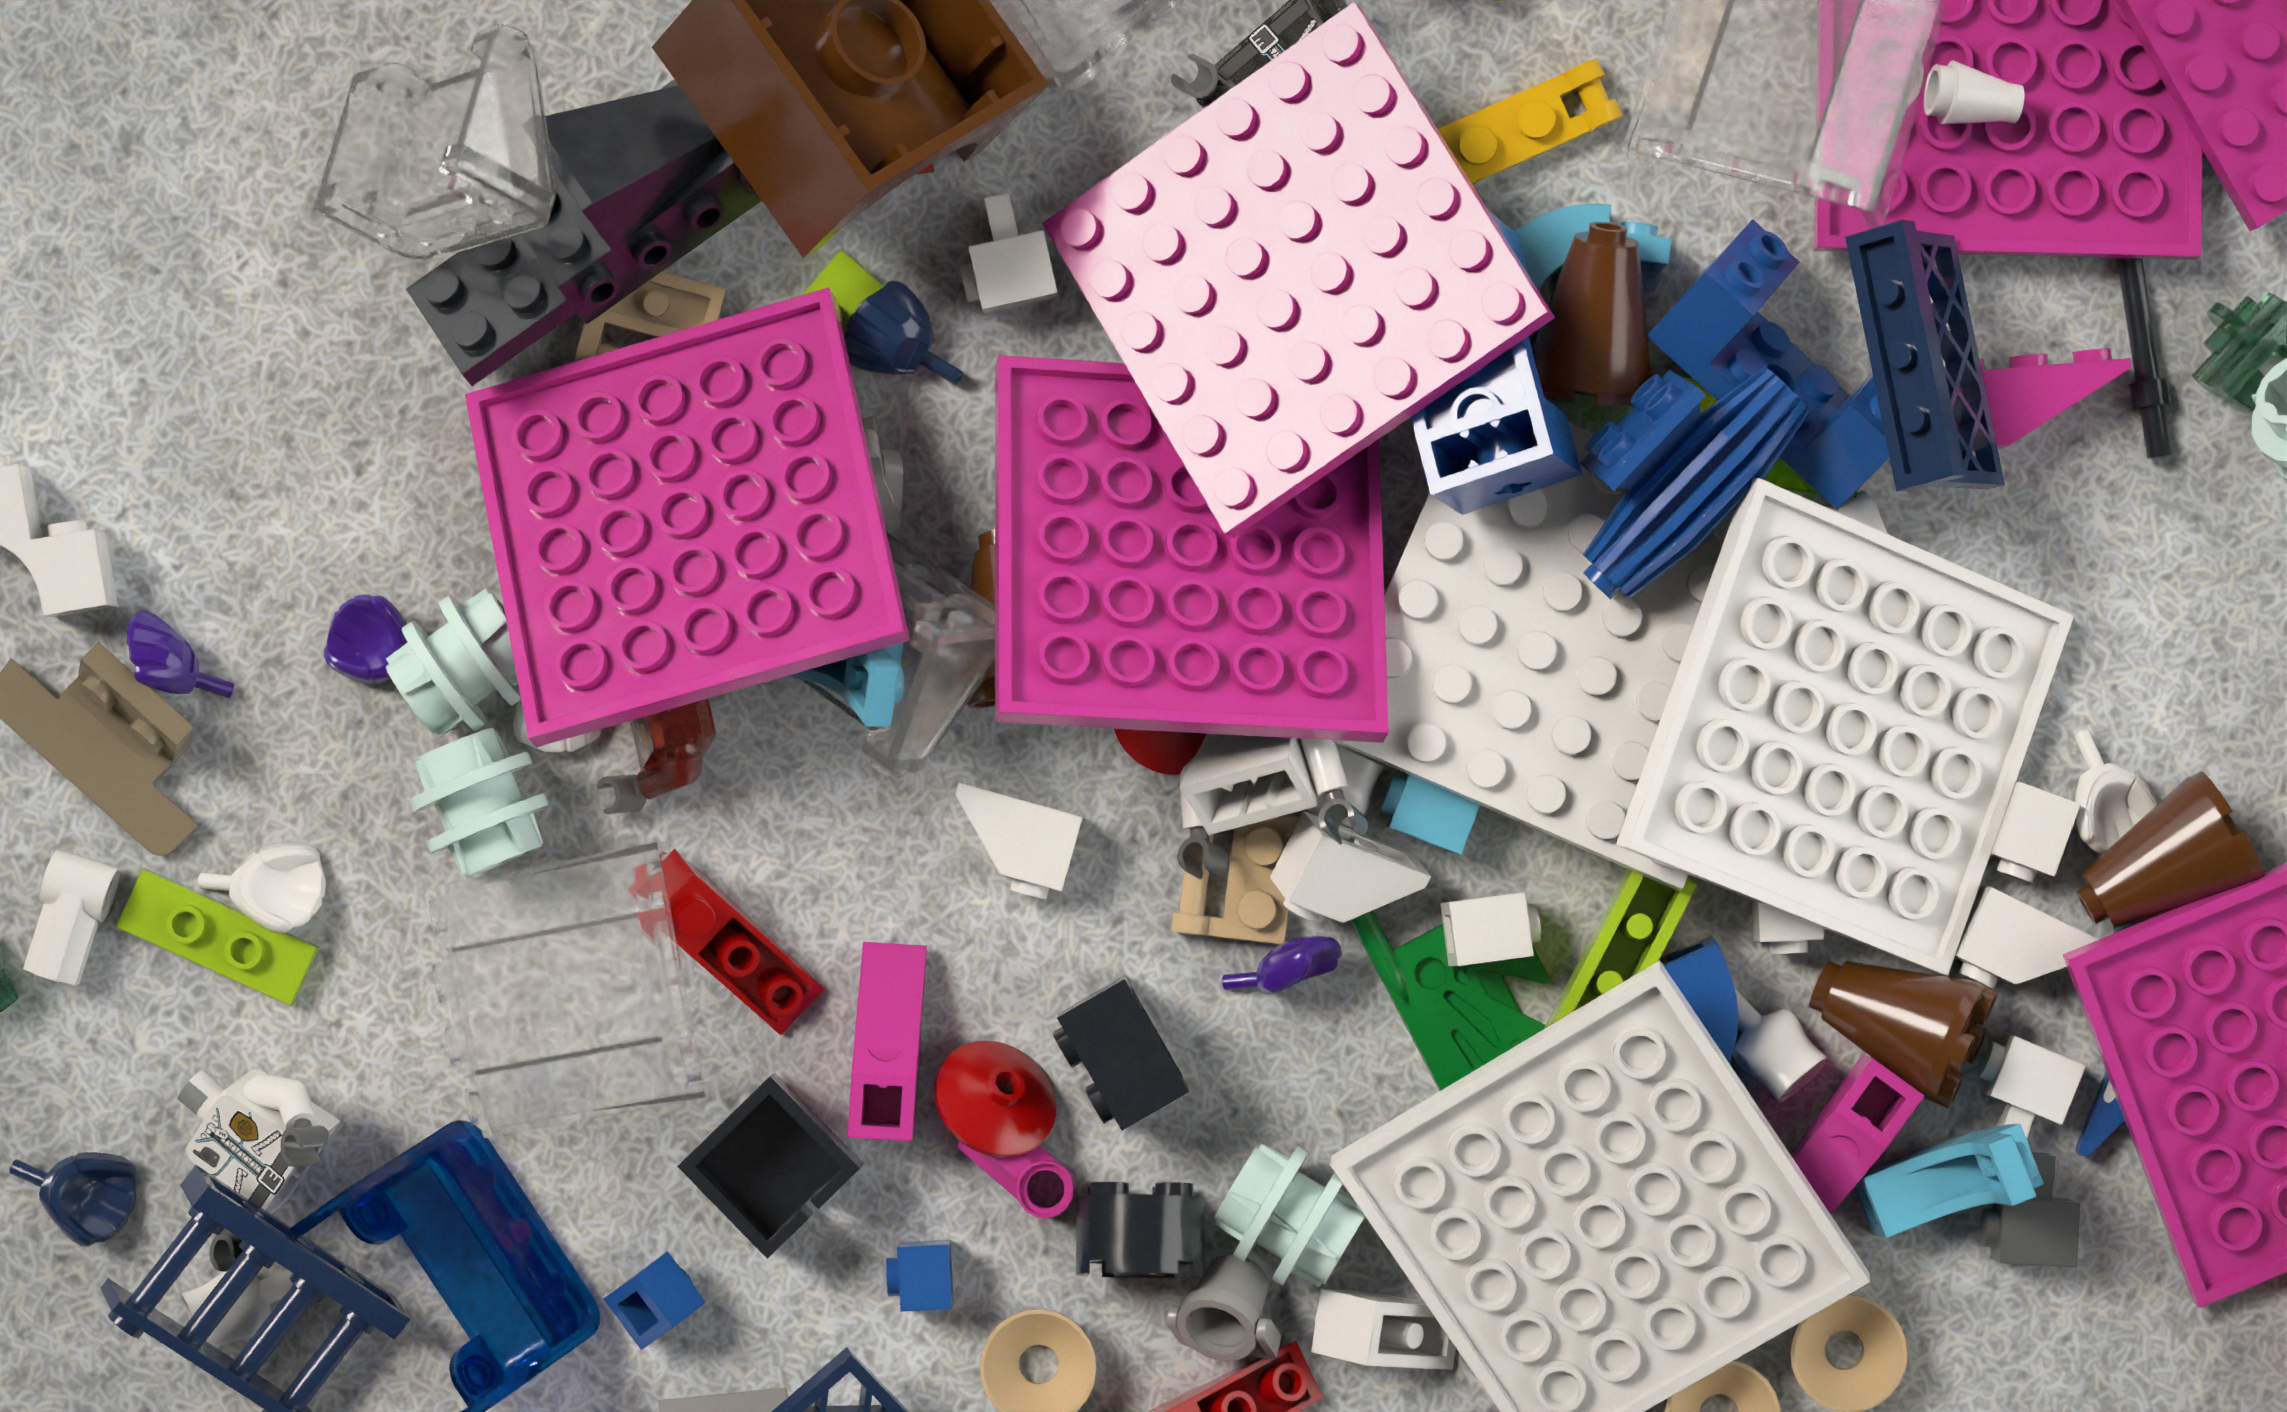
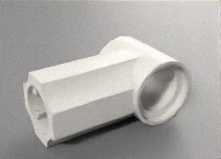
(74, 901)

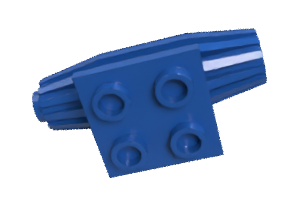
(1681, 471)

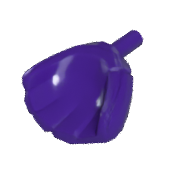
(363, 637)
(166, 659)
(1288, 965)

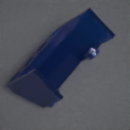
(481, 1253)

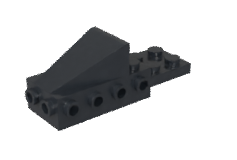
(632, 196)

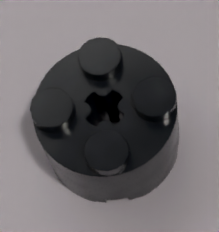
(1140, 1231)

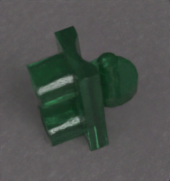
(2241, 346)

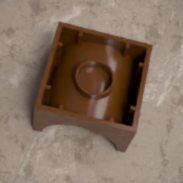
(846, 95)

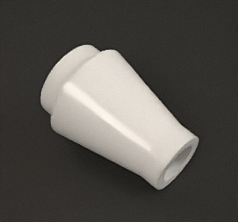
(1970, 96)

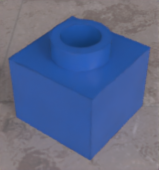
(921, 1275)
(654, 1300)

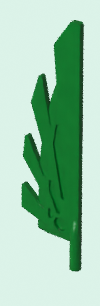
(1452, 1012)

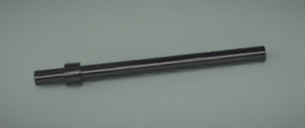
(2150, 391)

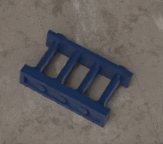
(263, 1244)

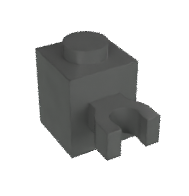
(2036, 1230)

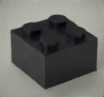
(1121, 1053)
(769, 1164)

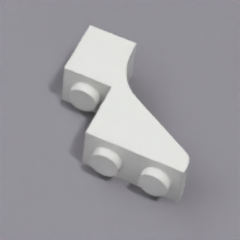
(69, 565)

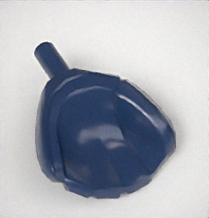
(894, 335)
(85, 1194)

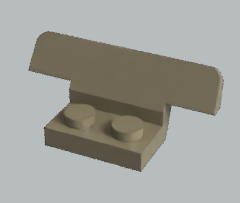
(107, 741)

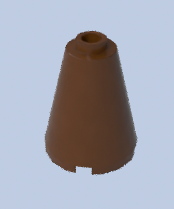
(1599, 322)
(2170, 858)

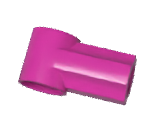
(1016, 1175)

